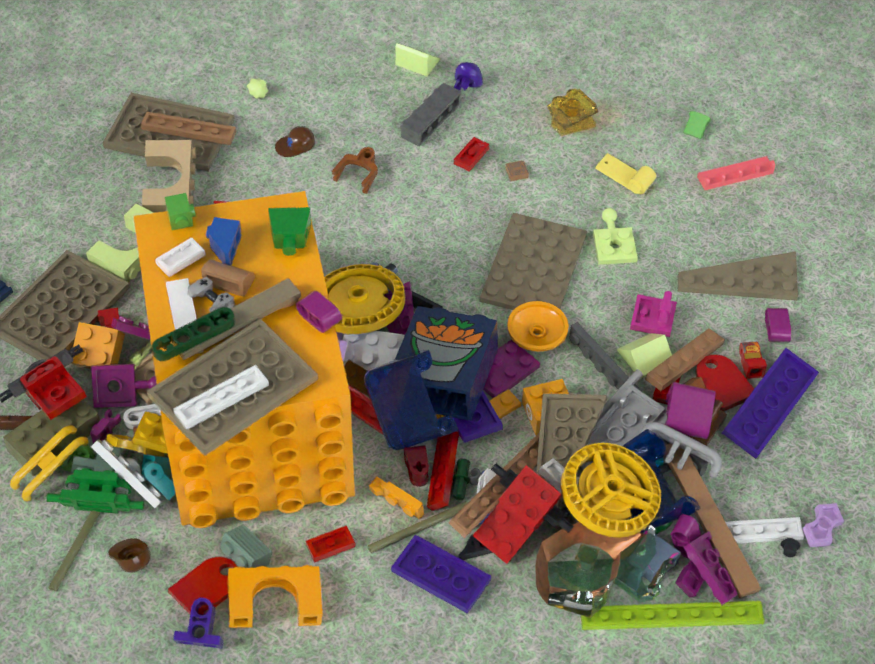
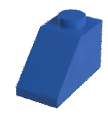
(224, 238)

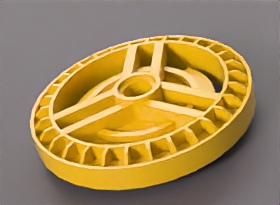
(360, 297)
(610, 490)

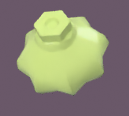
(257, 88)

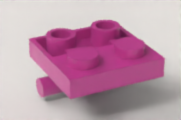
(654, 314)

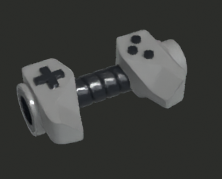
(203, 288)

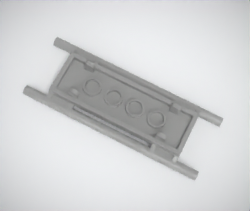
(625, 416)

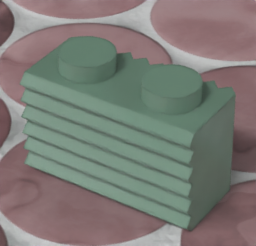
(245, 548)

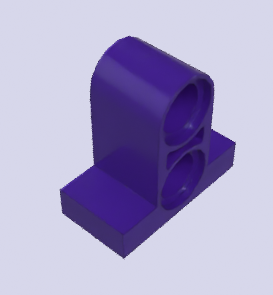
(200, 621)

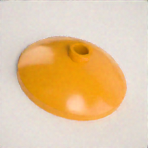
(534, 319)

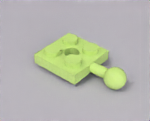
(621, 236)

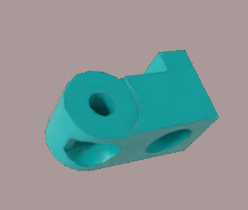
(154, 475)

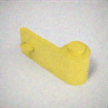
(634, 180)

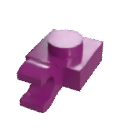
(105, 426)
(690, 580)

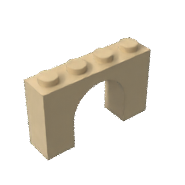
(173, 154)

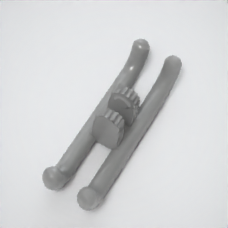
(687, 444)

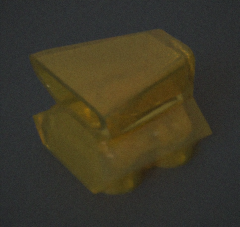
(572, 112)

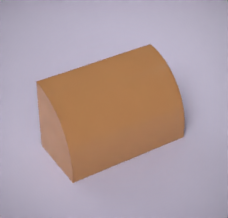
(228, 277)

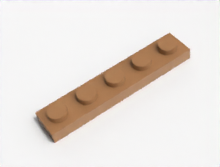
(188, 128)
(684, 359)

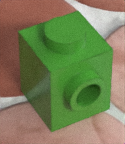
(179, 211)

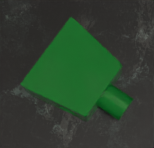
(290, 228)

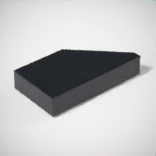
(473, 549)

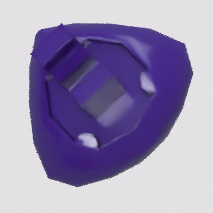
(468, 75)

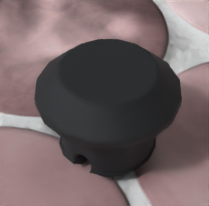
(790, 547)

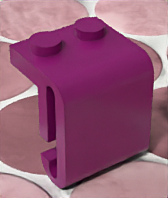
(690, 409)

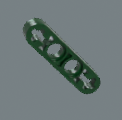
(191, 330)

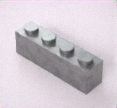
(430, 114)

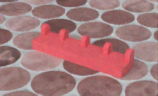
(736, 173)

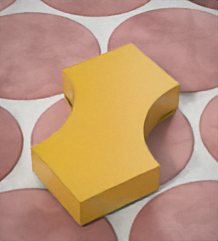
(124, 441)

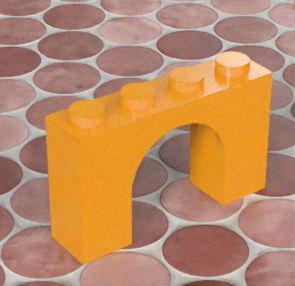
(299, 581)

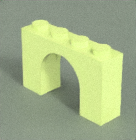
(118, 262)

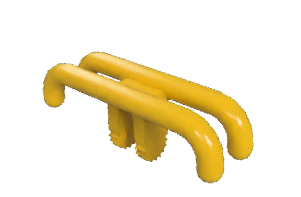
(47, 461)

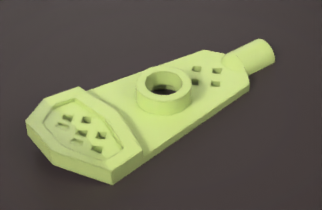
(137, 357)

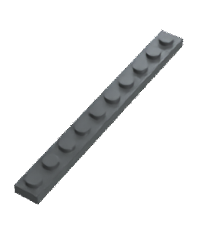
(613, 373)

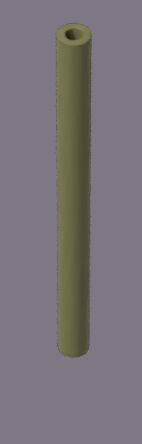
(415, 528)
(68, 560)

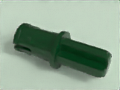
(461, 479)

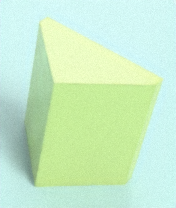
(415, 60)
(646, 353)

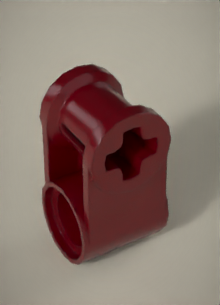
(417, 465)

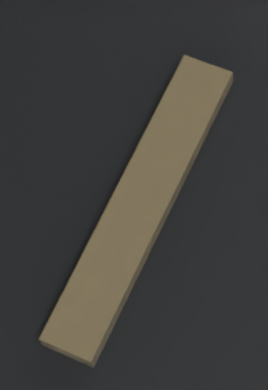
(249, 312)

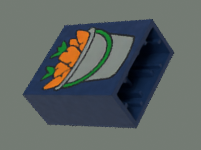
(461, 357)

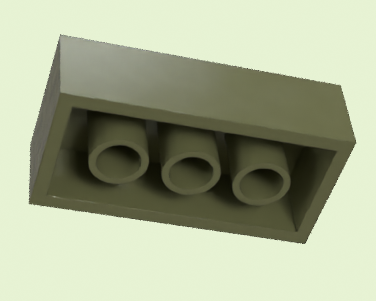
(39, 429)

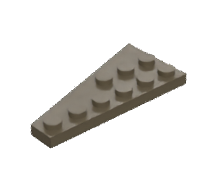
(758, 278)
(566, 426)

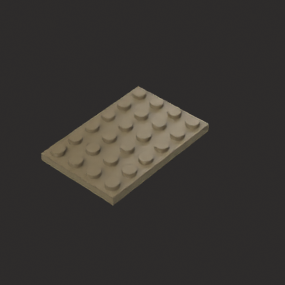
(129, 137)
(533, 263)
(50, 309)
(251, 346)

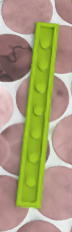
(675, 615)

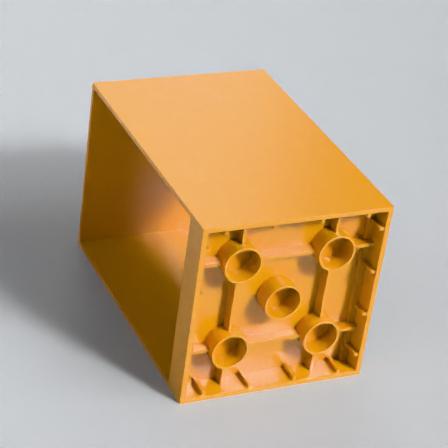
(301, 447)

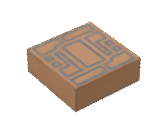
(517, 170)

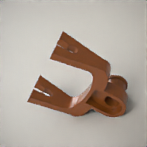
(364, 159)

